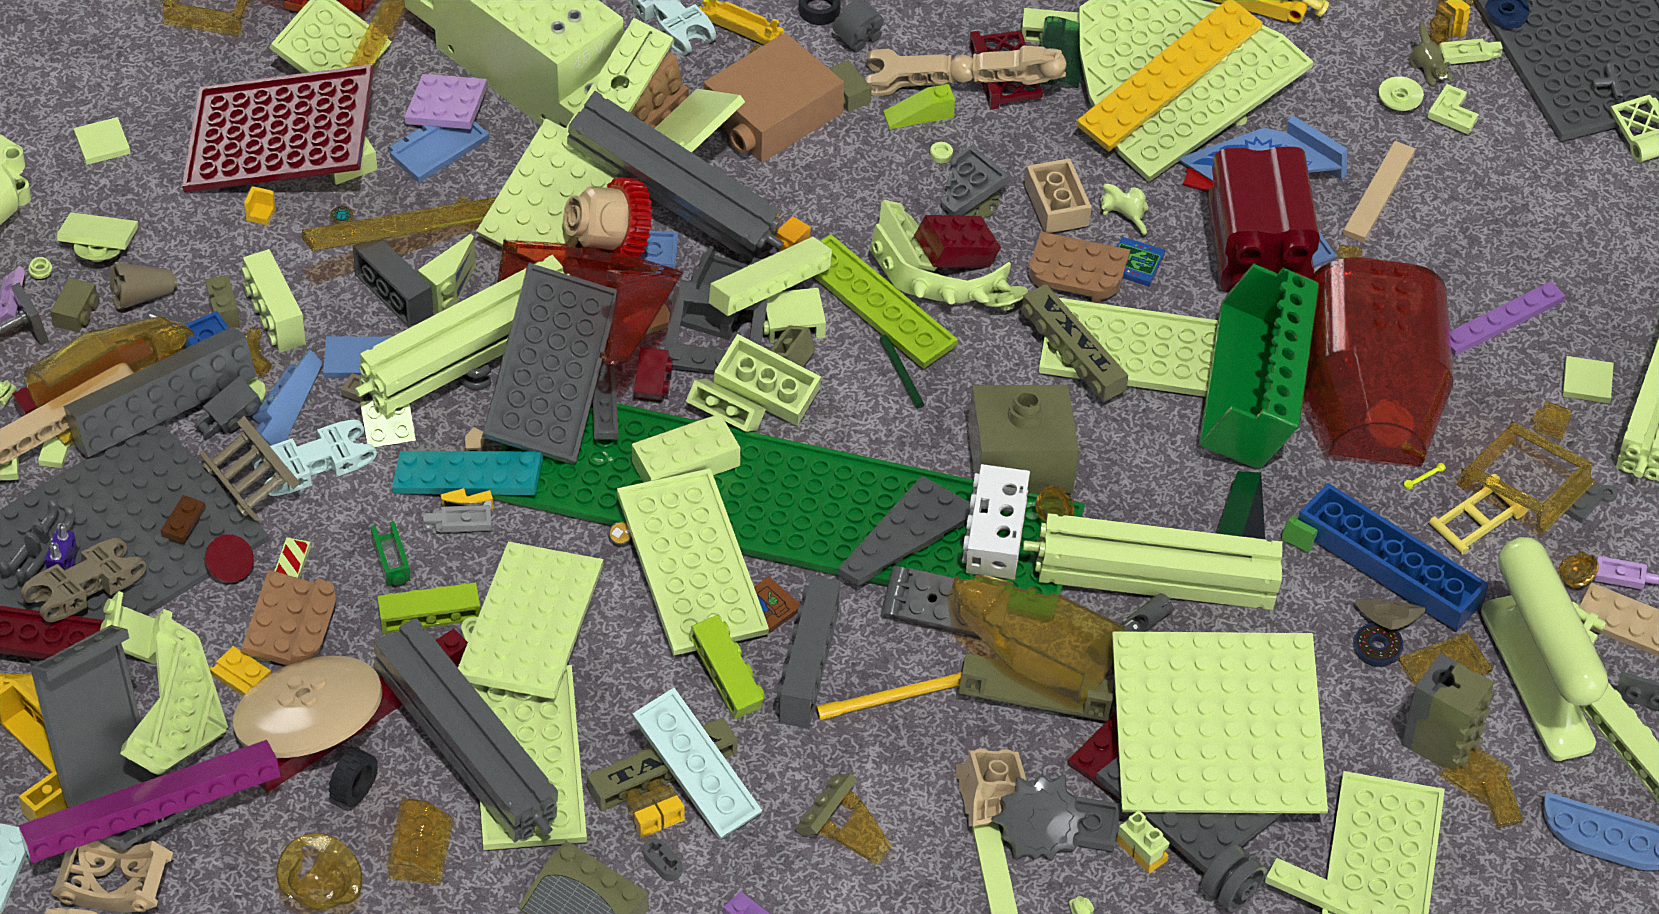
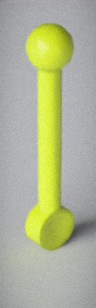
(1408, 484)

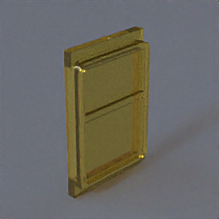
(1458, 648)

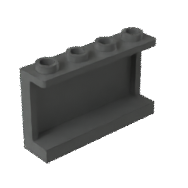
(704, 316)

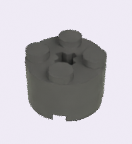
(858, 24)

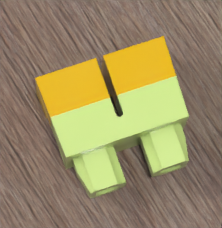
(1143, 842)

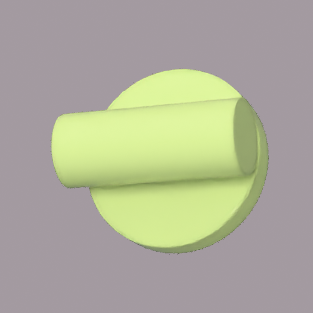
(6, 391)
(1081, 905)

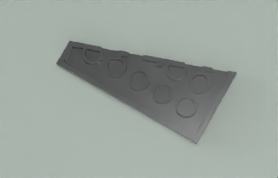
(910, 526)

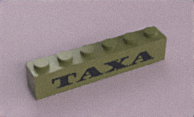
(1074, 343)
(610, 784)

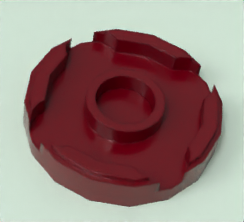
(228, 558)

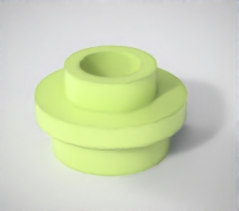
(40, 268)

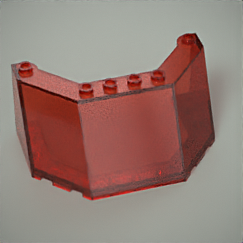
(639, 284)

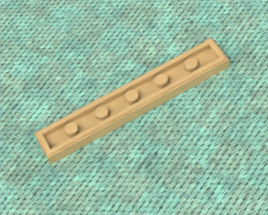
(1379, 191)

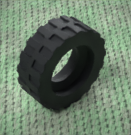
(353, 777)

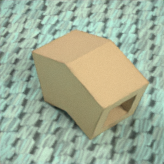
(474, 440)

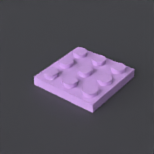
(446, 101)

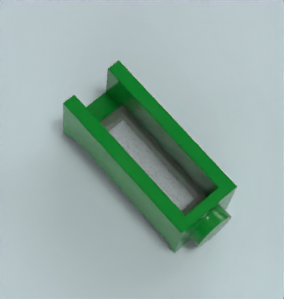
(391, 556)

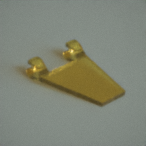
(860, 832)

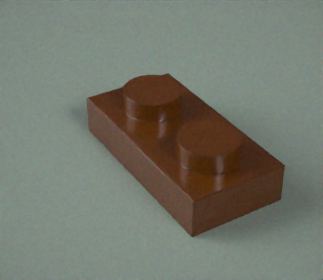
(183, 519)

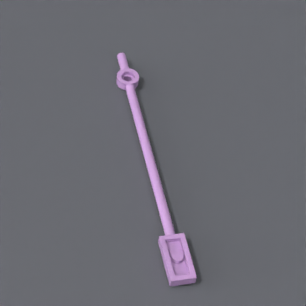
(1624, 573)

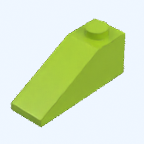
(925, 106)

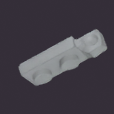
(459, 519)

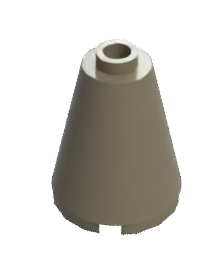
(139, 283)

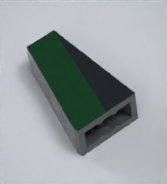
(1244, 507)

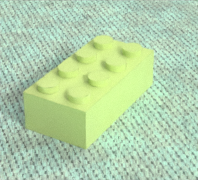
(273, 301)
(767, 379)
(687, 450)

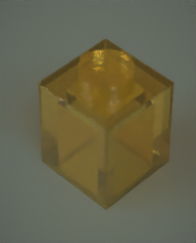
(1552, 420)

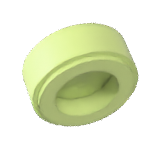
(941, 152)

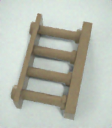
(270, 462)

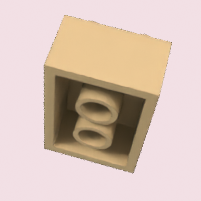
(1058, 195)

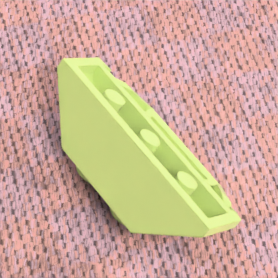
(901, 230)

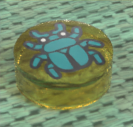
(341, 215)

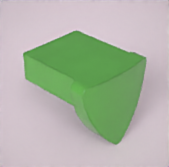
(1299, 534)

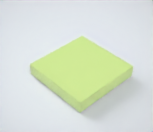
(101, 140)
(1588, 379)

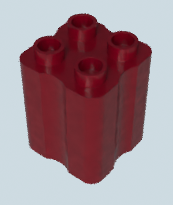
(1262, 212)

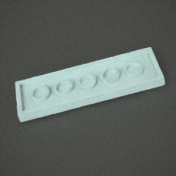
(696, 763)

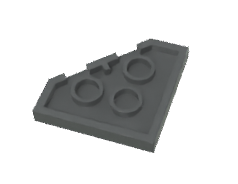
(971, 181)

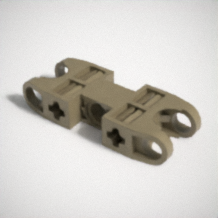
(83, 579)

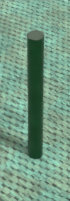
(901, 371)

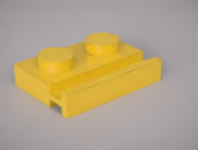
(239, 671)

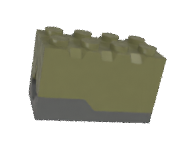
(1448, 713)

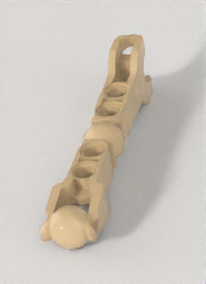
(940, 69)

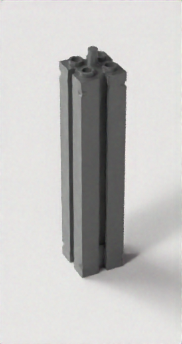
(675, 177)
(466, 731)

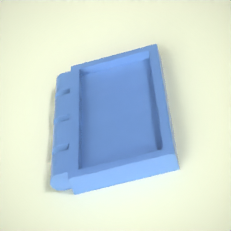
(435, 148)

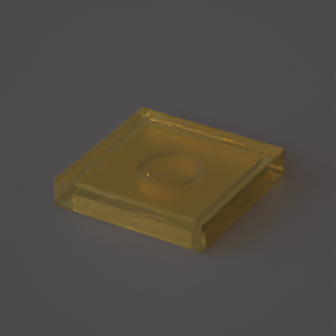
(1470, 777)

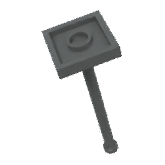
(27, 315)

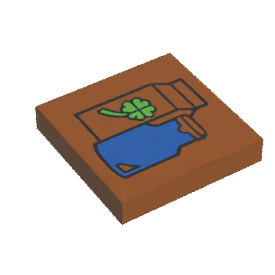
(775, 603)

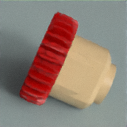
(611, 217)

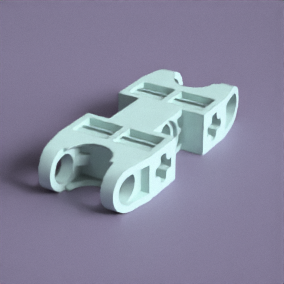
(677, 21)
(322, 454)

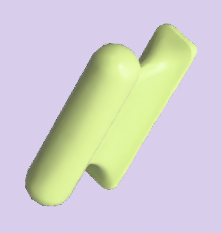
(1546, 648)

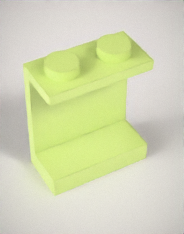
(796, 309)
(139, 627)

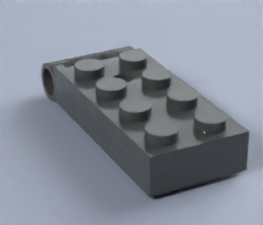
(909, 596)

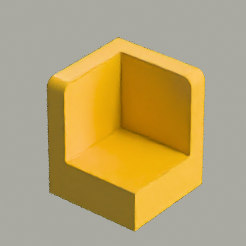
(259, 205)

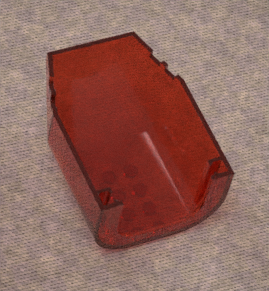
(1379, 359)

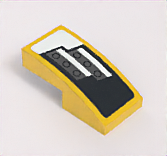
(459, 498)

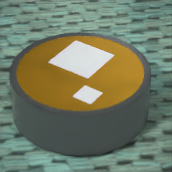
(620, 534)

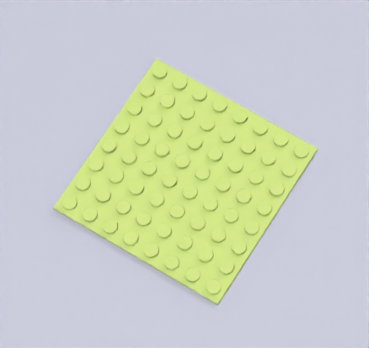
(1218, 722)

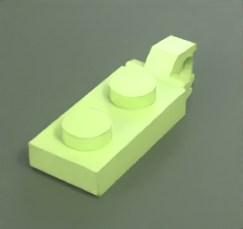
(1470, 51)

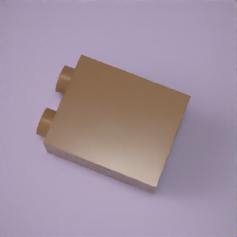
(783, 94)

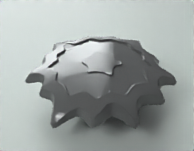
(1040, 817)

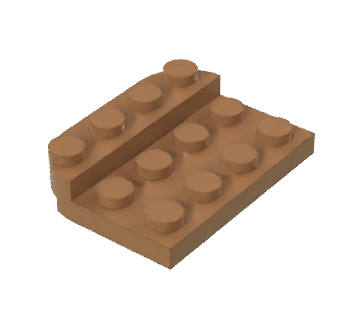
(662, 93)
(1078, 266)
(289, 619)

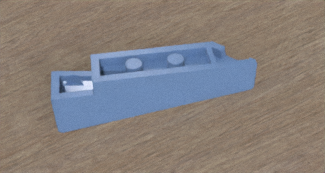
(286, 399)

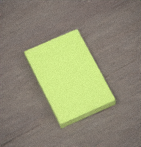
(97, 231)

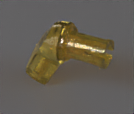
(261, 364)

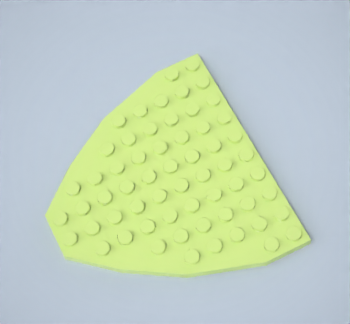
(1128, 34)

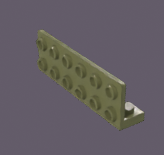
(996, 681)

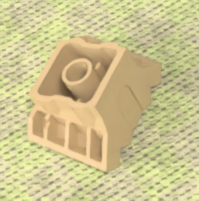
(985, 780)

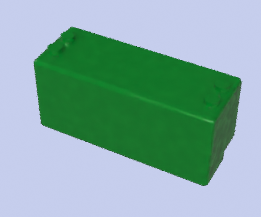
(1259, 365)

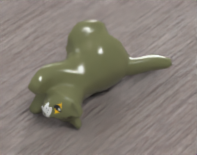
(1429, 57)

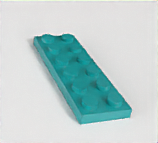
(473, 470)

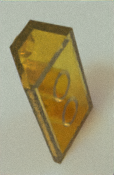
(420, 843)

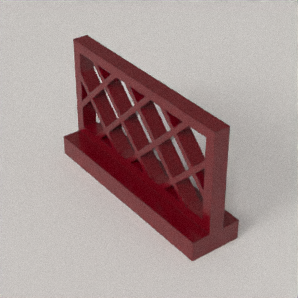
(994, 90)

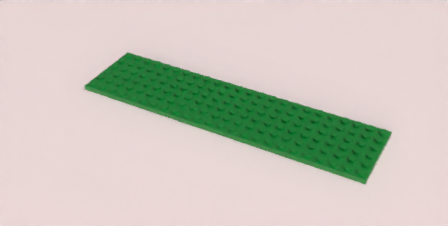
(782, 501)

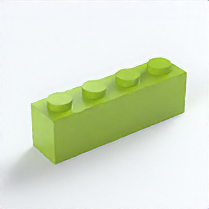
(430, 606)
(726, 666)

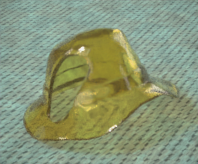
(331, 880)

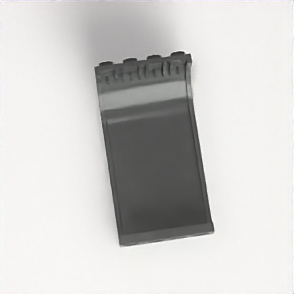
(88, 718)

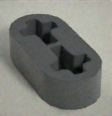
(667, 857)

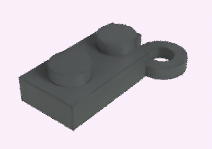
(1590, 500)

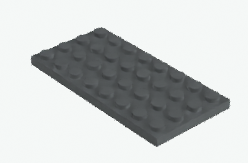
(550, 364)

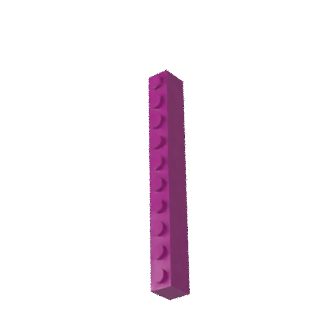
(149, 801)

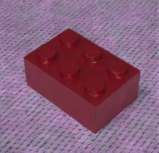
(957, 241)

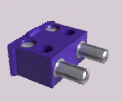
(62, 549)

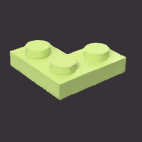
(1449, 112)

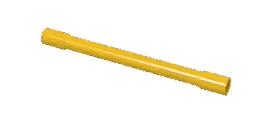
(837, 708)

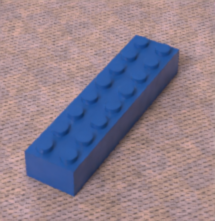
(1394, 557)

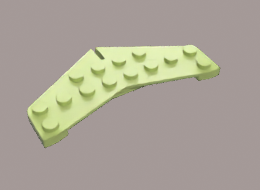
(188, 707)

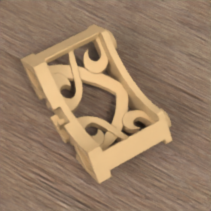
(145, 859)

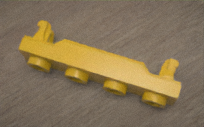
(741, 21)

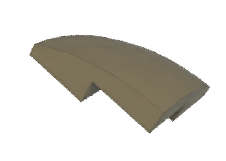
(1389, 613)

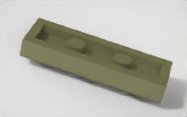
(825, 804)

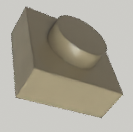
(348, 389)

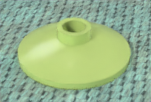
(1401, 93)
(95, 253)
(1007, 299)

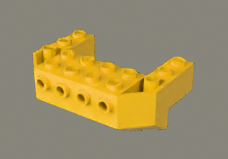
(24, 720)

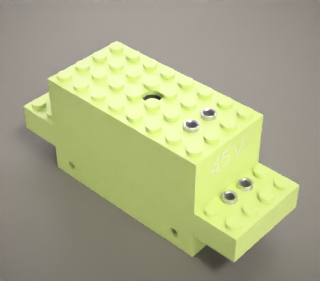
(528, 50)

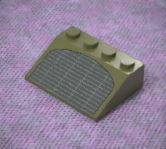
(581, 885)

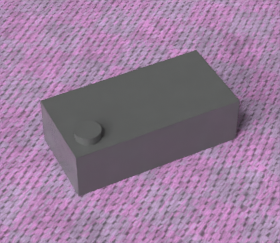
(393, 281)

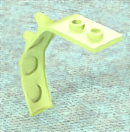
(931, 285)

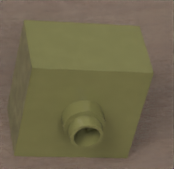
(1025, 431)

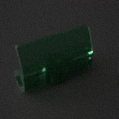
(1064, 36)

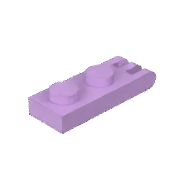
(8, 303)

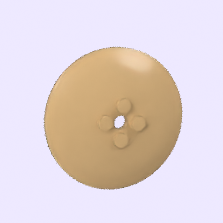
(309, 705)

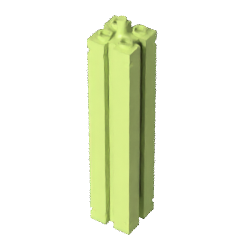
(443, 345)
(1641, 441)
(1158, 561)

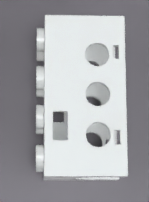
(982, 547)

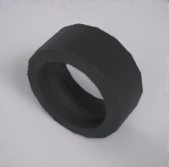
(819, 17)

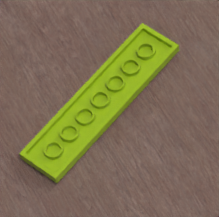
(884, 306)

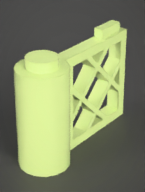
(1646, 144)

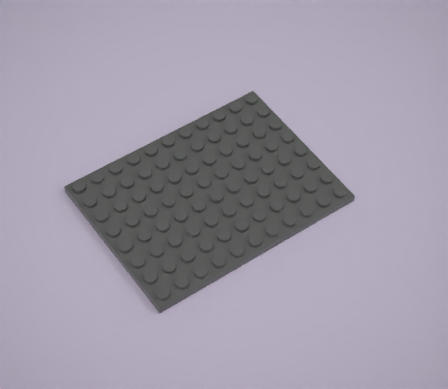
(1570, 45)
(129, 497)

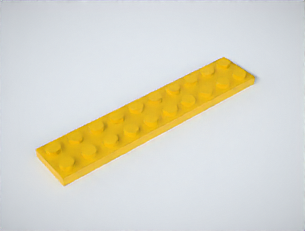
(1169, 74)

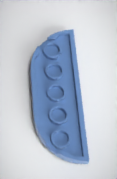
(1603, 832)

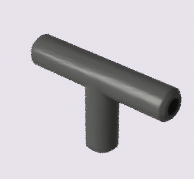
(1611, 80)

